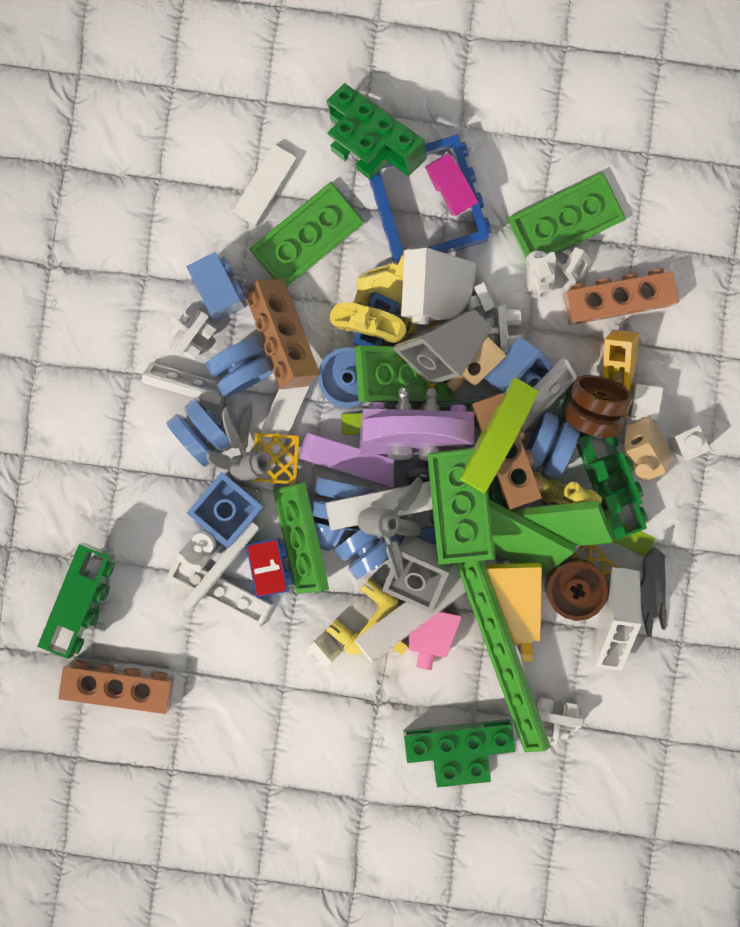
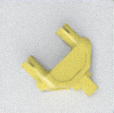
(386, 281)
(368, 321)
(560, 493)
(386, 605)

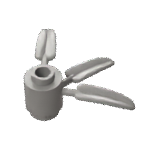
(246, 465)
(386, 523)

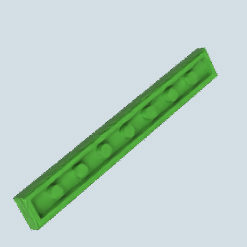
(503, 656)

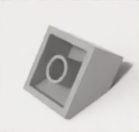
(422, 575)

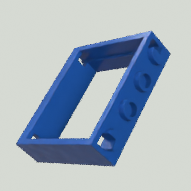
(482, 224)

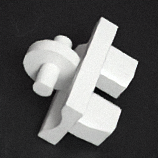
(541, 273)
(504, 318)
(184, 343)
(198, 553)
(567, 720)

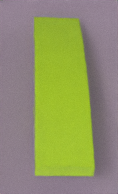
(499, 435)

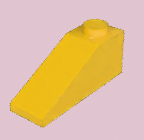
(621, 357)

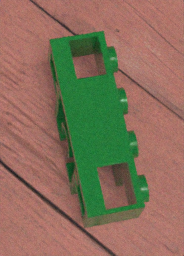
(371, 135)
(614, 482)
(77, 601)
(460, 749)

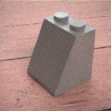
(446, 347)

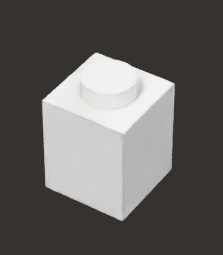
(645, 402)
(688, 443)

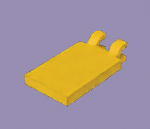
(520, 601)

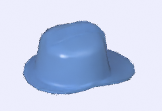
(328, 538)

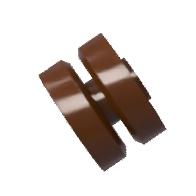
(598, 406)
(579, 604)

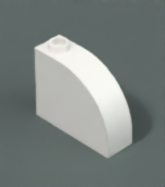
(435, 285)
(618, 619)

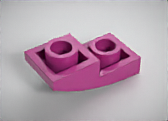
(452, 184)

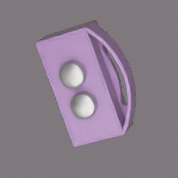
(418, 432)

